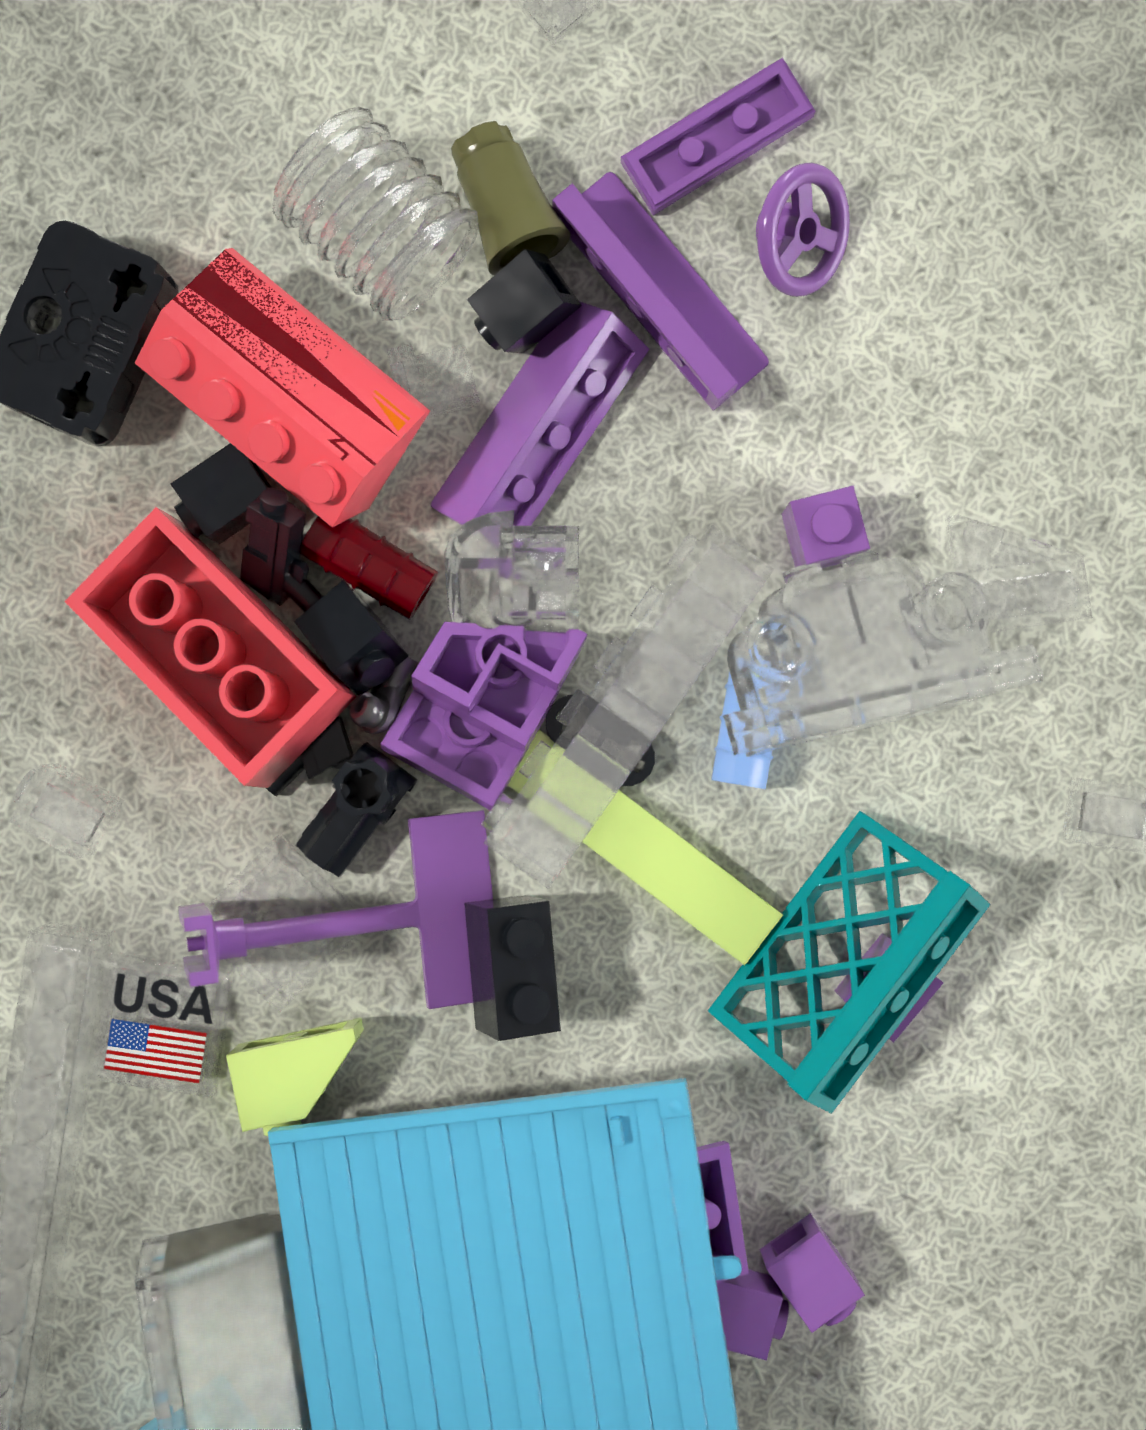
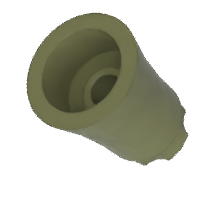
(506, 196)

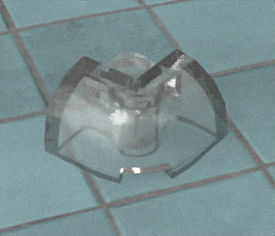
(513, 574)

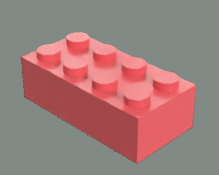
(210, 649)

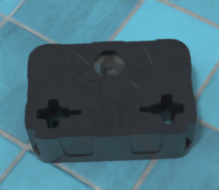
(98, 334)

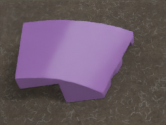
(480, 704)

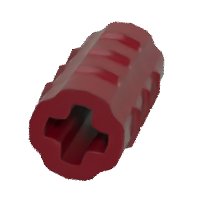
(370, 564)

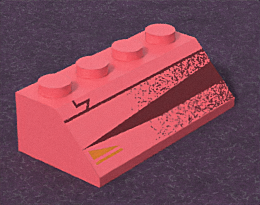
(282, 387)

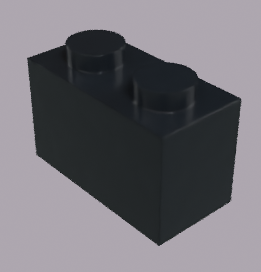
(512, 967)

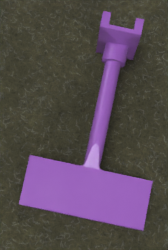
(447, 872)

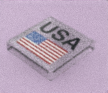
(158, 1028)

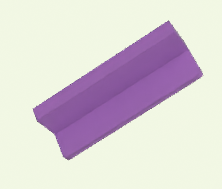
(660, 288)
(543, 419)

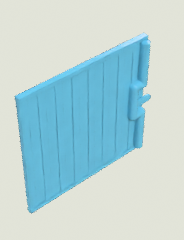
(507, 1266)

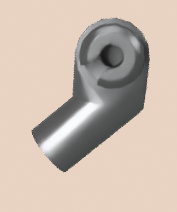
(380, 707)

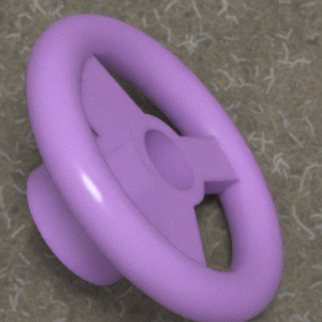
(793, 227)

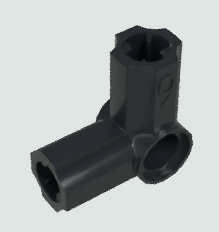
(363, 798)

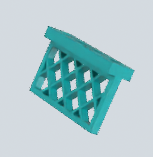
(894, 978)

